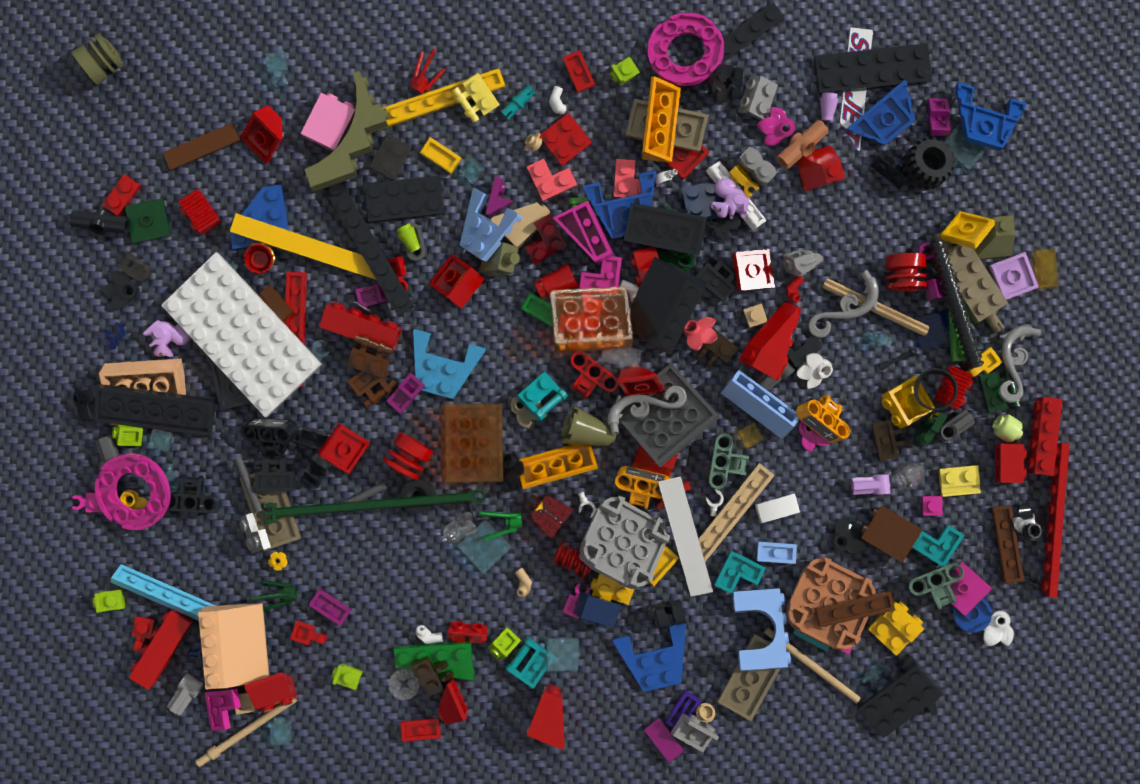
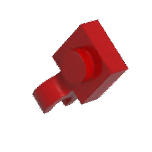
(399, 268)
(143, 630)
(305, 633)

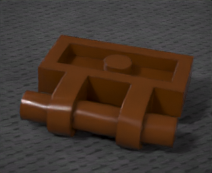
(368, 361)
(364, 382)

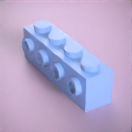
(777, 417)

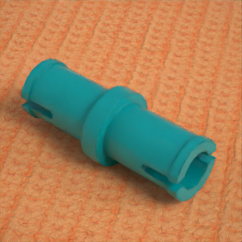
(518, 102)

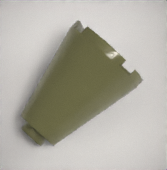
(585, 429)

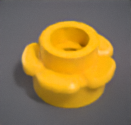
(282, 558)

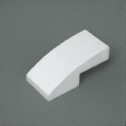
(777, 508)

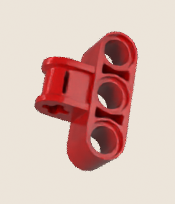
(588, 381)

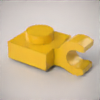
(740, 176)
(990, 360)

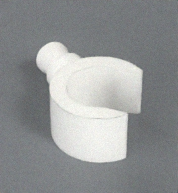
(665, 176)
(583, 500)
(714, 506)

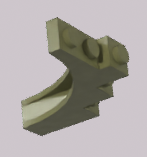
(340, 163)

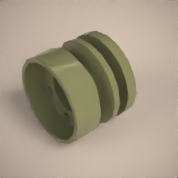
(98, 58)

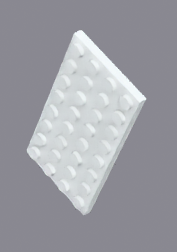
(241, 334)

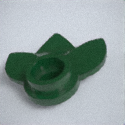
(667, 257)

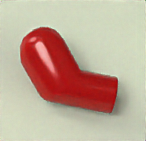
(792, 289)

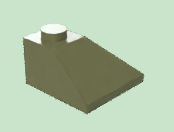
(999, 240)

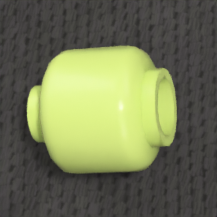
(1007, 428)

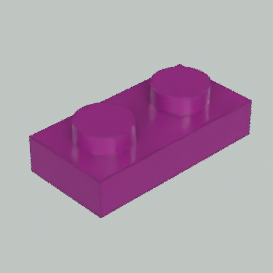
(330, 607)

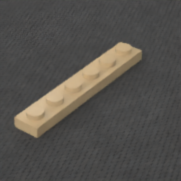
(734, 509)

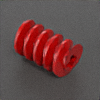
(571, 559)

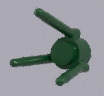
(288, 594)

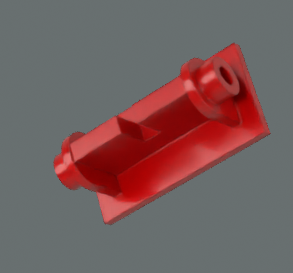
(476, 632)

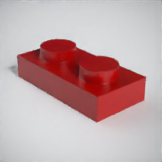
(578, 71)
(121, 195)
(420, 729)

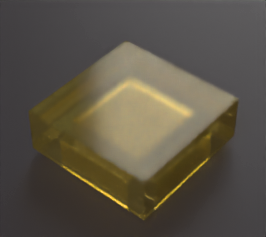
(750, 435)

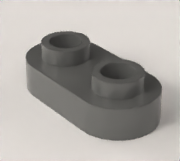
(416, 258)

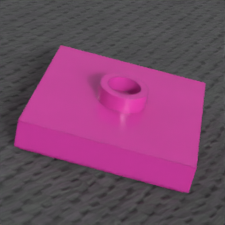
(968, 590)

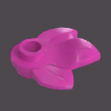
(773, 126)
(810, 438)

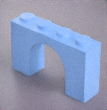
(770, 604)

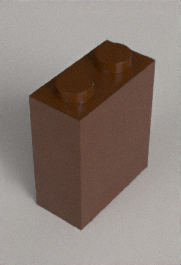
(890, 533)

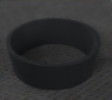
(935, 371)

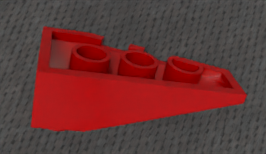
(769, 347)

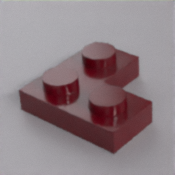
(550, 241)

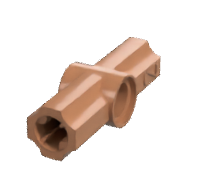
(802, 144)

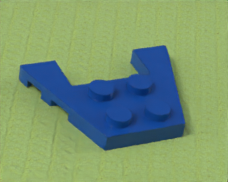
(984, 125)
(615, 212)
(655, 667)

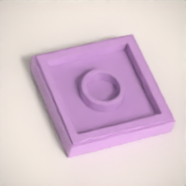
(1014, 276)

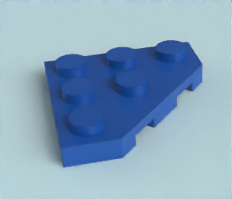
(266, 207)

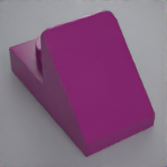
(496, 203)
(934, 290)

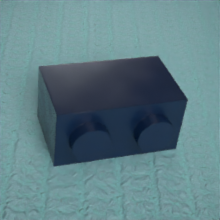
(596, 610)

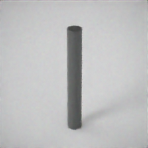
(248, 484)
(368, 493)

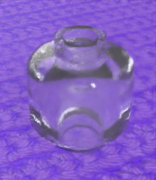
(909, 475)

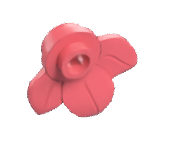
(701, 332)

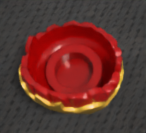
(259, 258)

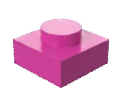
(931, 505)

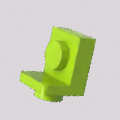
(624, 71)
(127, 435)
(109, 600)
(503, 644)
(346, 676)

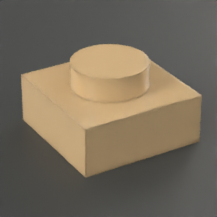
(755, 315)
(246, 704)

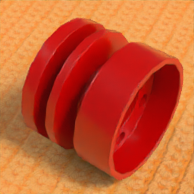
(906, 272)
(407, 456)

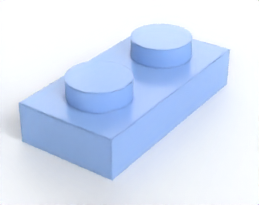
(776, 552)

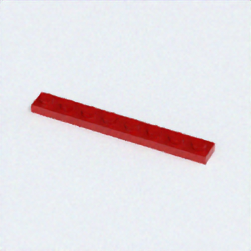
(1055, 526)

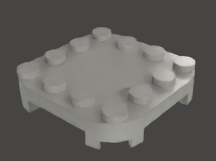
(624, 543)

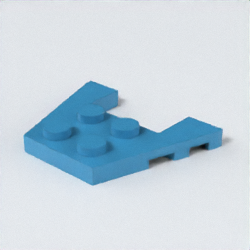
(441, 374)

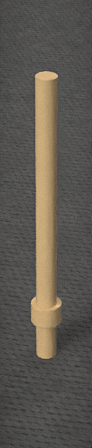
(817, 669)
(215, 752)

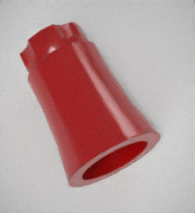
(558, 280)

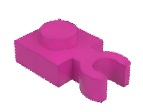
(89, 502)
(572, 600)

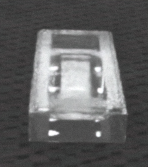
(622, 357)

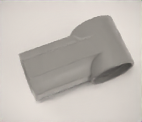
(187, 690)

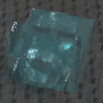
(280, 731)

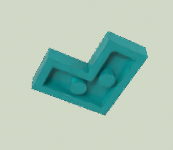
(940, 549)
(736, 567)

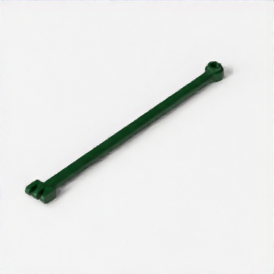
(370, 505)

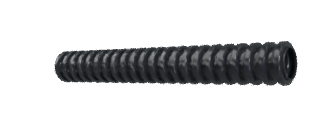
(956, 305)

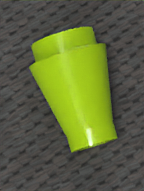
(408, 237)

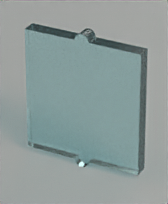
(562, 654)

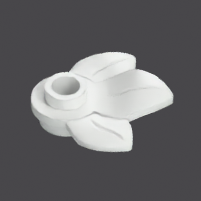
(814, 370)
(998, 632)

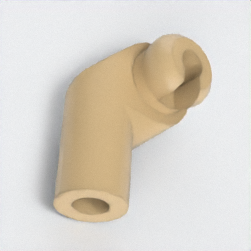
(525, 583)

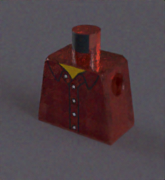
(549, 513)

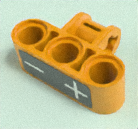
(824, 418)
(640, 492)

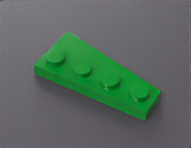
(456, 654)

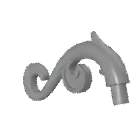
(871, 302)
(1010, 361)
(643, 410)

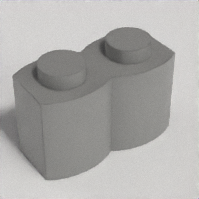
(760, 170)

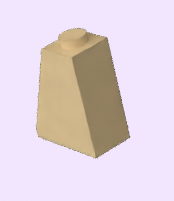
(524, 229)

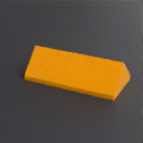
(661, 121)
(557, 464)

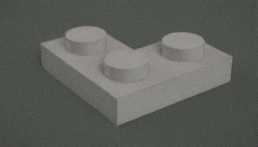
(256, 539)

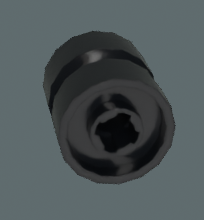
(670, 614)

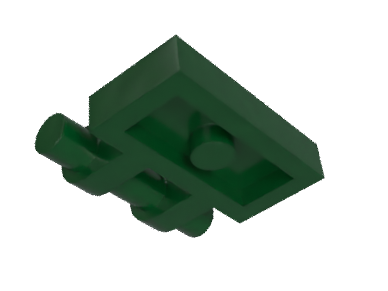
(990, 385)
(932, 425)

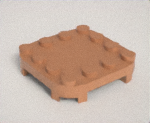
(824, 584)

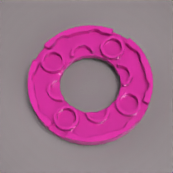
(685, 24)
(112, 506)

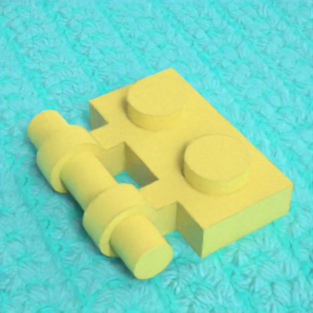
(481, 95)

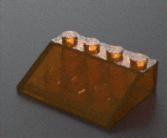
(591, 319)
(471, 443)

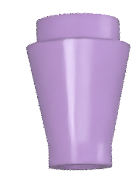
(828, 105)

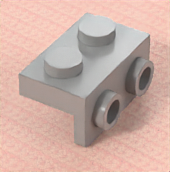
(757, 97)
(693, 732)

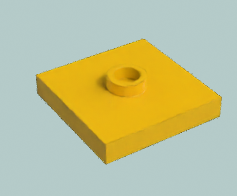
(967, 229)

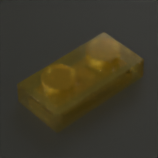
(1046, 268)

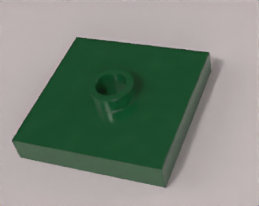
(148, 221)

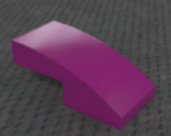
(939, 117)
(370, 295)
(405, 393)
(664, 740)

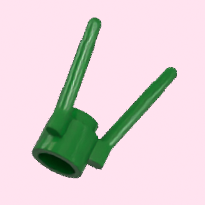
(512, 520)

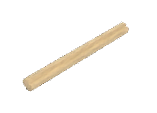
(882, 310)

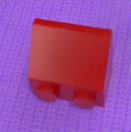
(456, 281)
(271, 692)

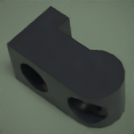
(809, 346)

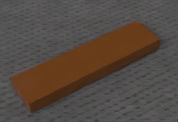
(201, 146)
(1007, 544)
(854, 609)

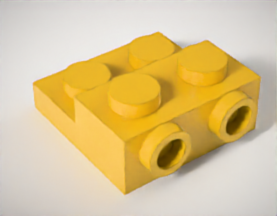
(903, 403)
(609, 589)
(896, 628)

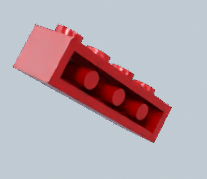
(353, 323)
(1044, 436)
(161, 649)

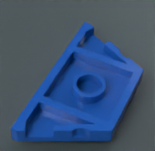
(886, 117)

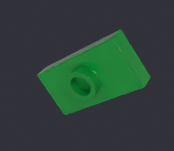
(538, 308)

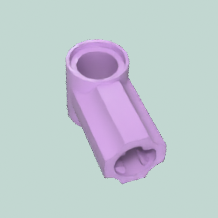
(866, 485)

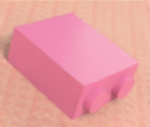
(329, 121)

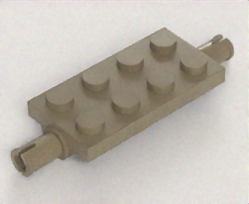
(976, 285)

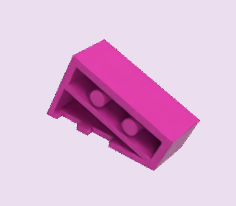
(585, 229)

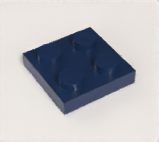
(699, 200)

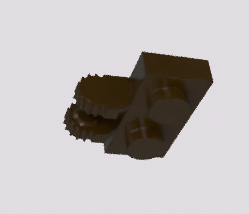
(720, 348)
(885, 440)
(428, 675)

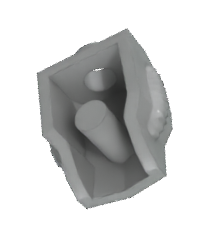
(801, 261)

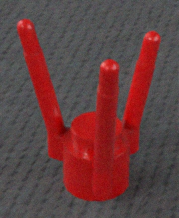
(418, 81)

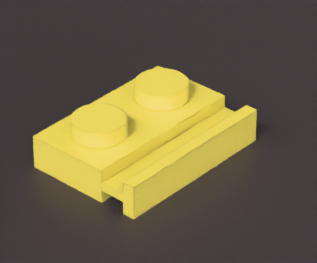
(959, 480)

